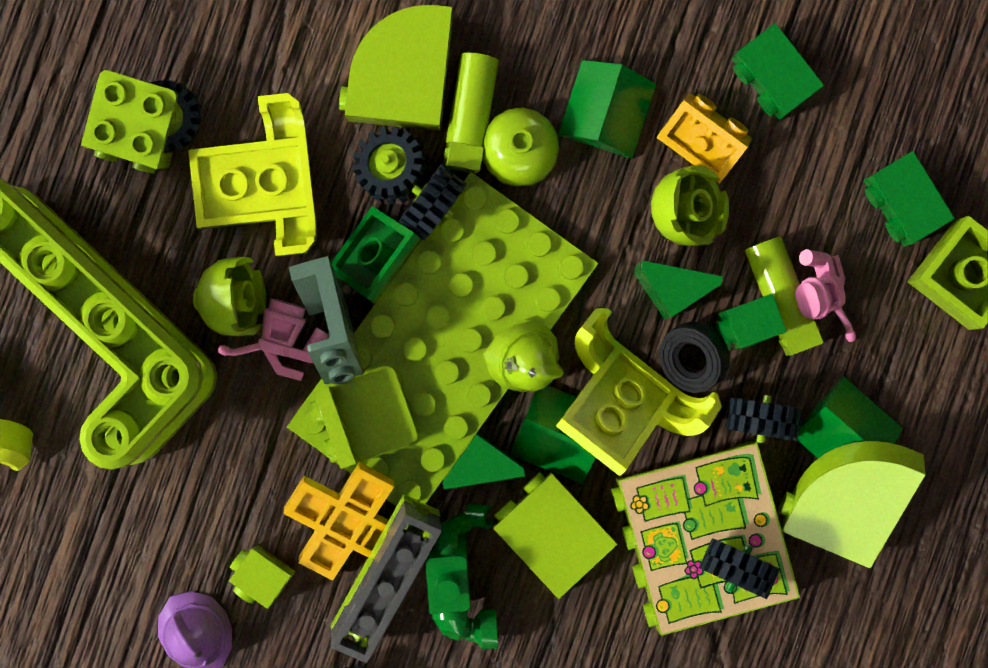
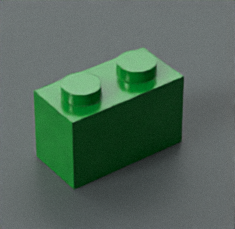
(776, 72)
(907, 200)
(750, 323)

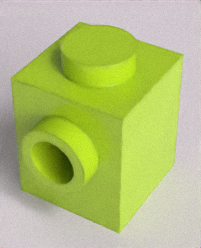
(259, 576)

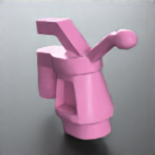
(823, 293)
(279, 333)

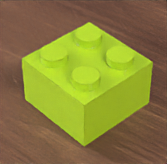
(957, 273)

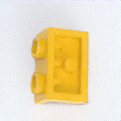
(705, 135)

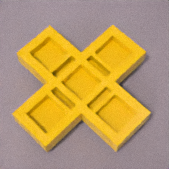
(341, 519)

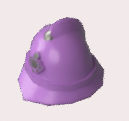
(195, 631)

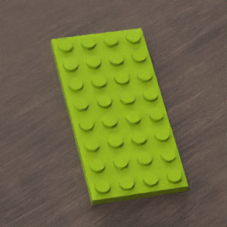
(440, 315)

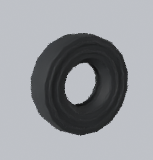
(710, 343)

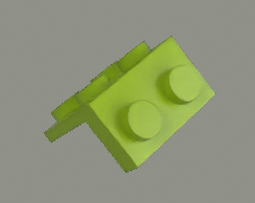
(130, 121)
(364, 417)

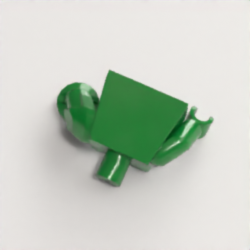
(450, 582)

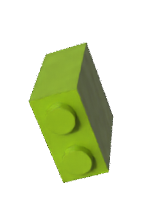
(553, 533)

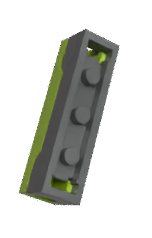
(385, 578)

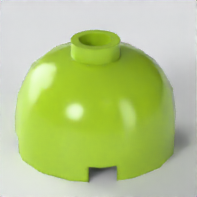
(520, 147)
(690, 206)
(231, 297)

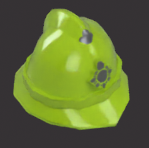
(524, 357)

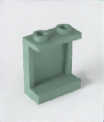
(321, 291)

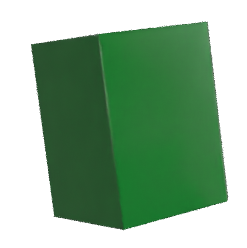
(607, 107)
(374, 254)
(674, 287)
(843, 419)
(546, 444)
(481, 464)

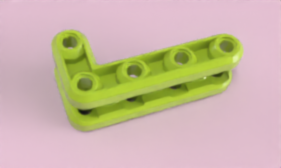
(116, 324)

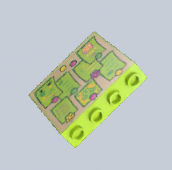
(672, 522)

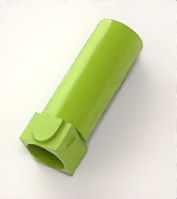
(470, 112)
(777, 277)

